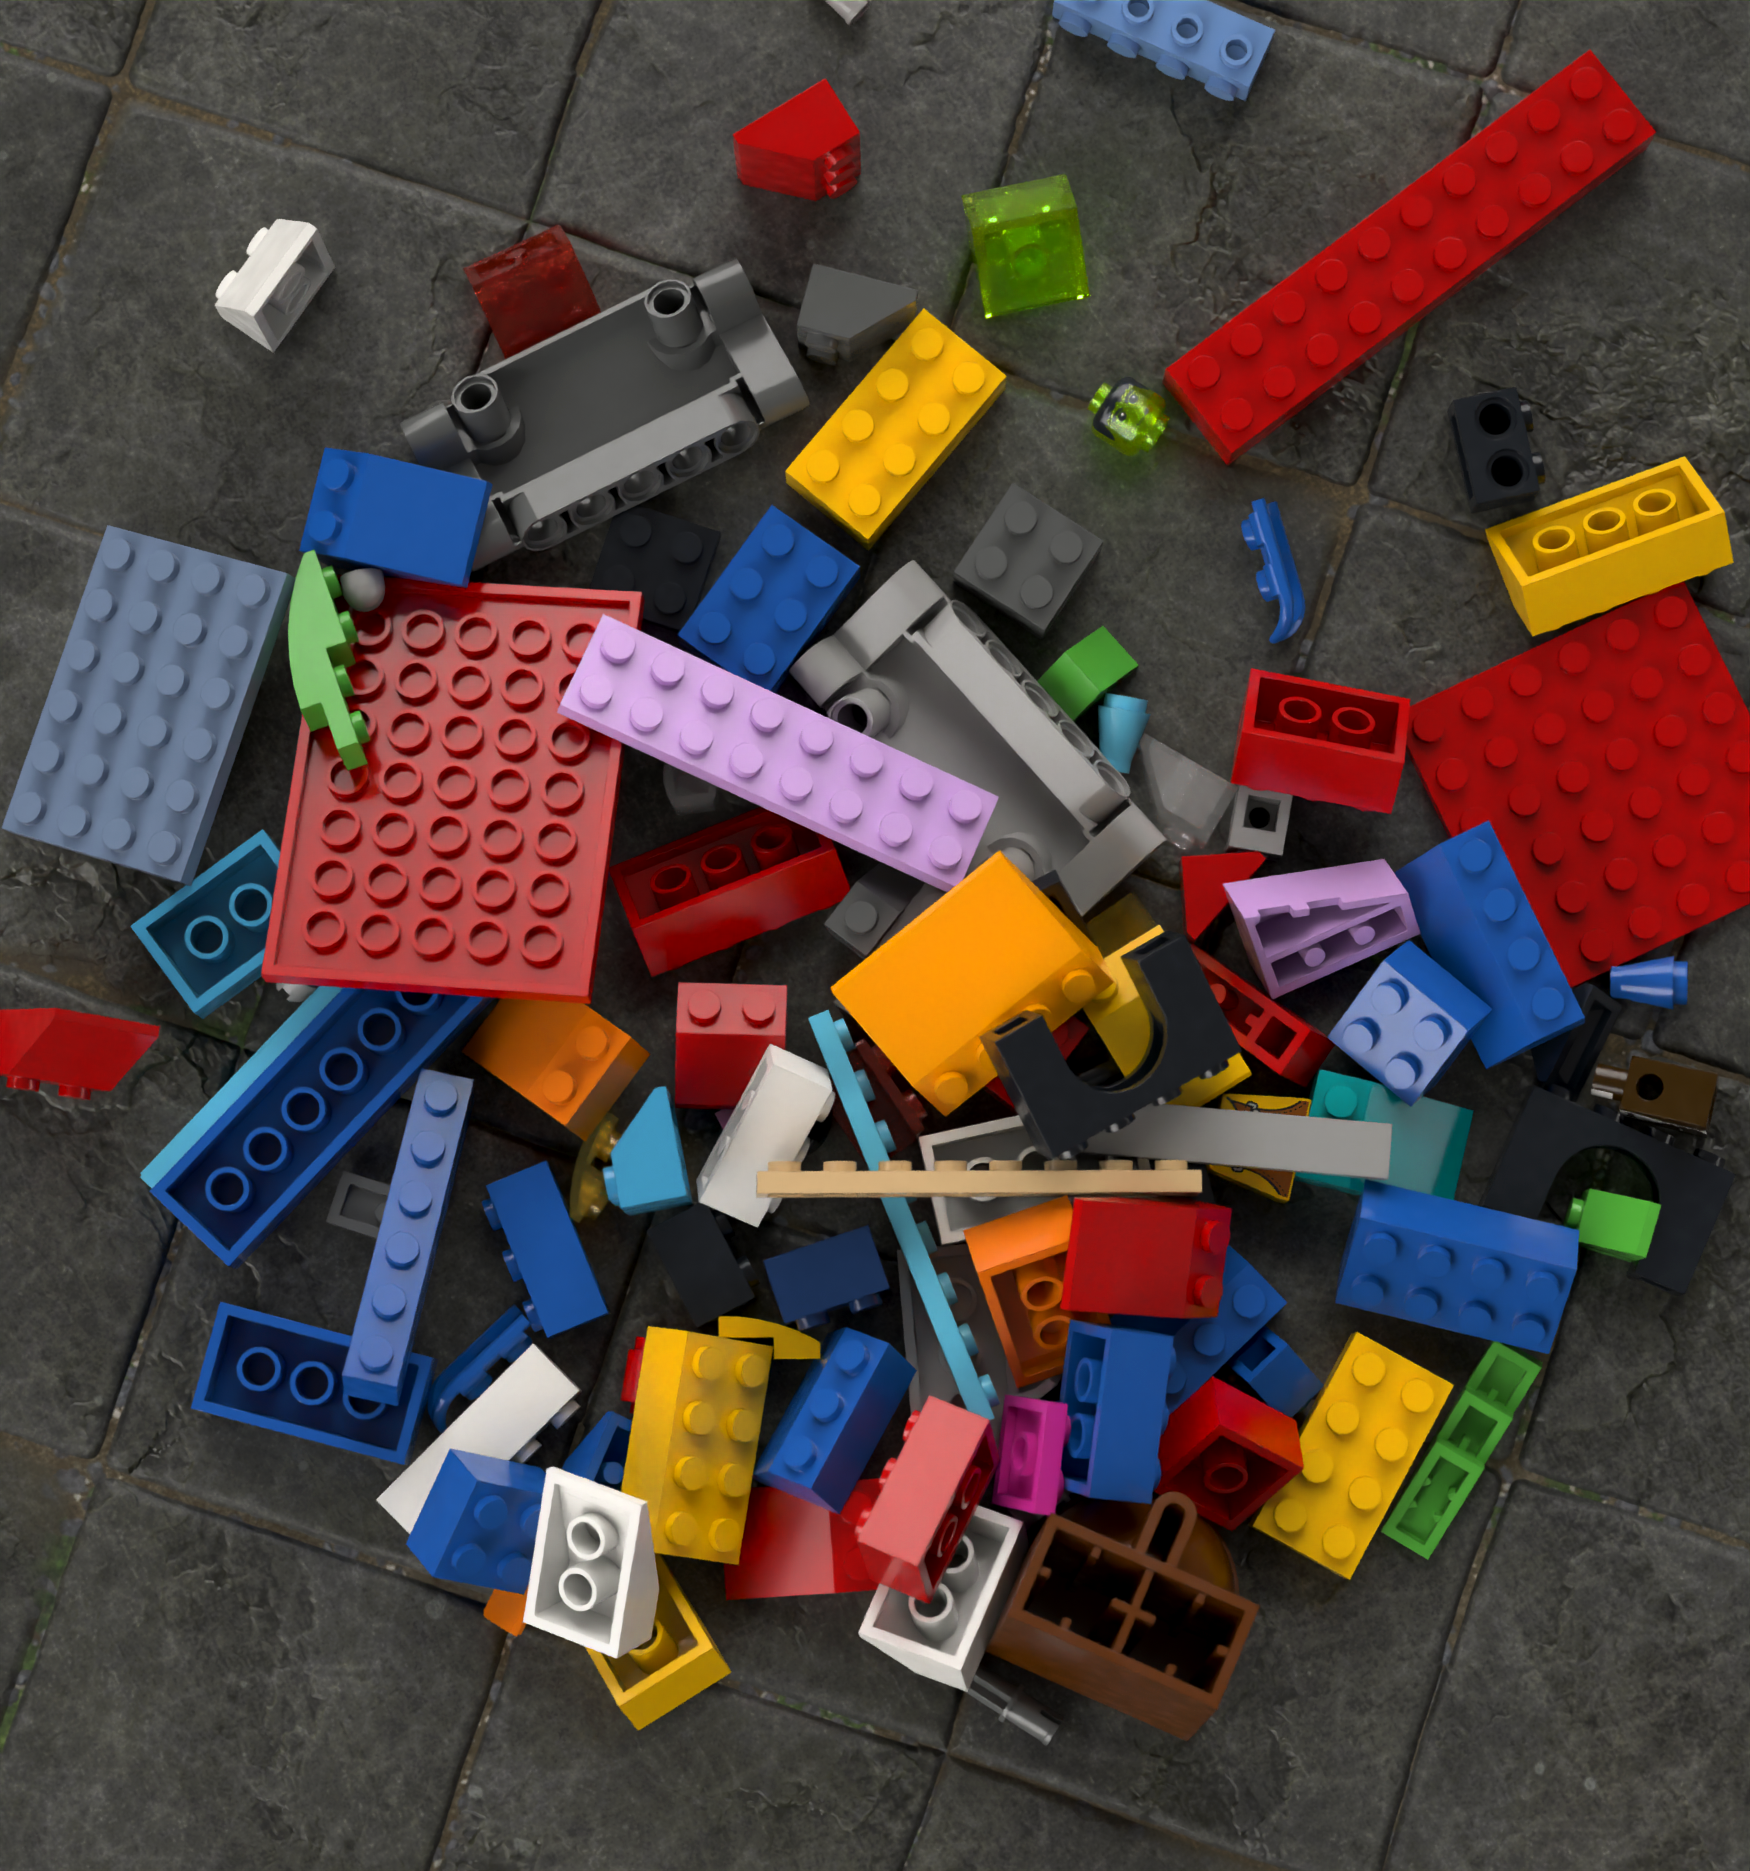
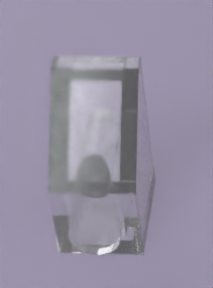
(1183, 794)

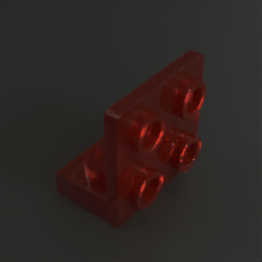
(532, 290)
(899, 1110)

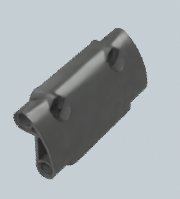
(612, 410)

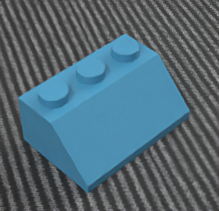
(649, 1161)

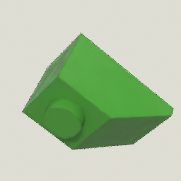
(1613, 1223)

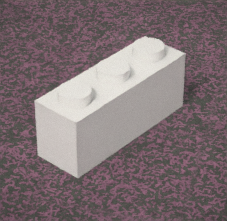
(765, 1127)

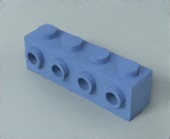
(1180, 36)

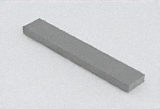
(1252, 1141)

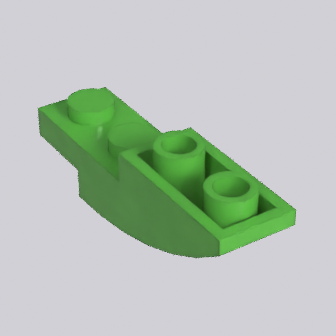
(319, 657)

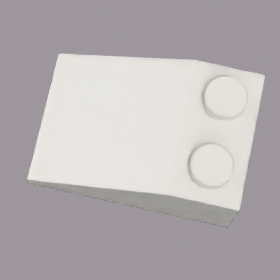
(275, 282)
(592, 1566)

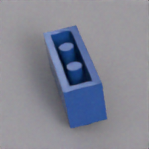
(545, 1251)

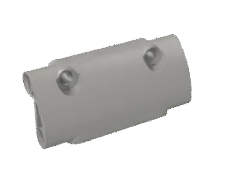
(985, 719)

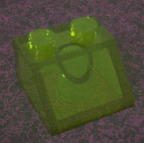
(1026, 245)

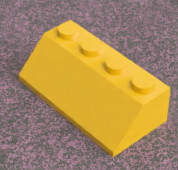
(1610, 545)

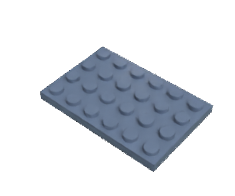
(149, 704)

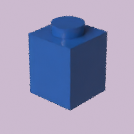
(1274, 1373)

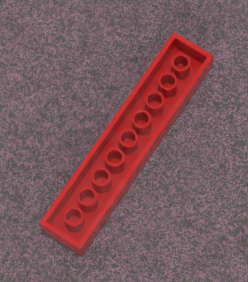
(1408, 257)

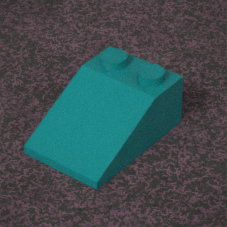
(1425, 1138)

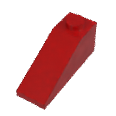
(1264, 1024)

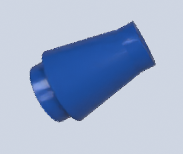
(1651, 982)

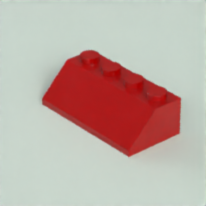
(726, 886)

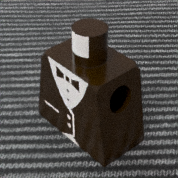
(1683, 1104)

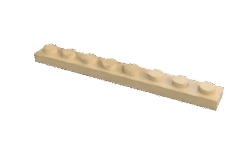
(1003, 1179)

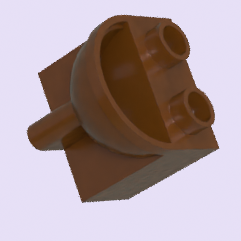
(1130, 1609)

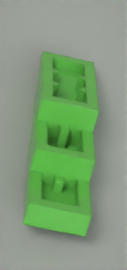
(1461, 1447)

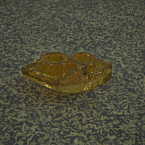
(588, 1184)

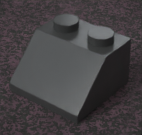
(851, 314)

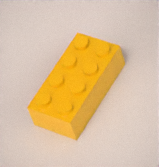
(895, 429)
(696, 1440)
(1353, 1454)

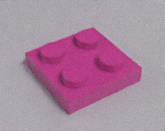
(1031, 1454)

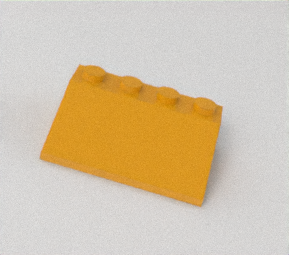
(965, 969)

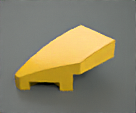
(787, 1341)

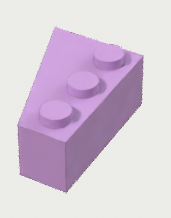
(1319, 920)

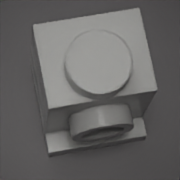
(1266, 840)

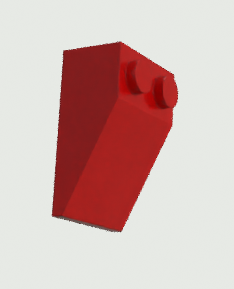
(69, 1049)
(1146, 1256)
(800, 1546)

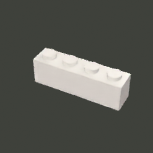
(495, 1425)

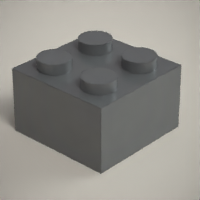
(1027, 561)

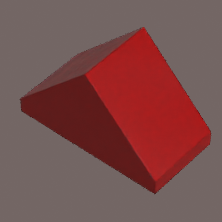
(1203, 888)

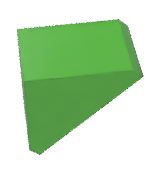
(1087, 673)

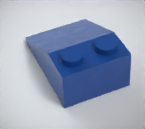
(395, 518)

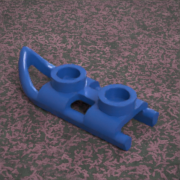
(1279, 574)
(469, 1370)

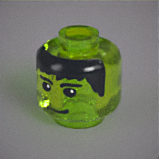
(1128, 416)

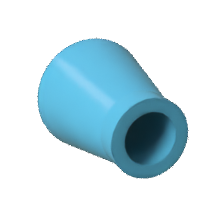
(1121, 728)

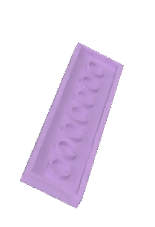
(778, 754)

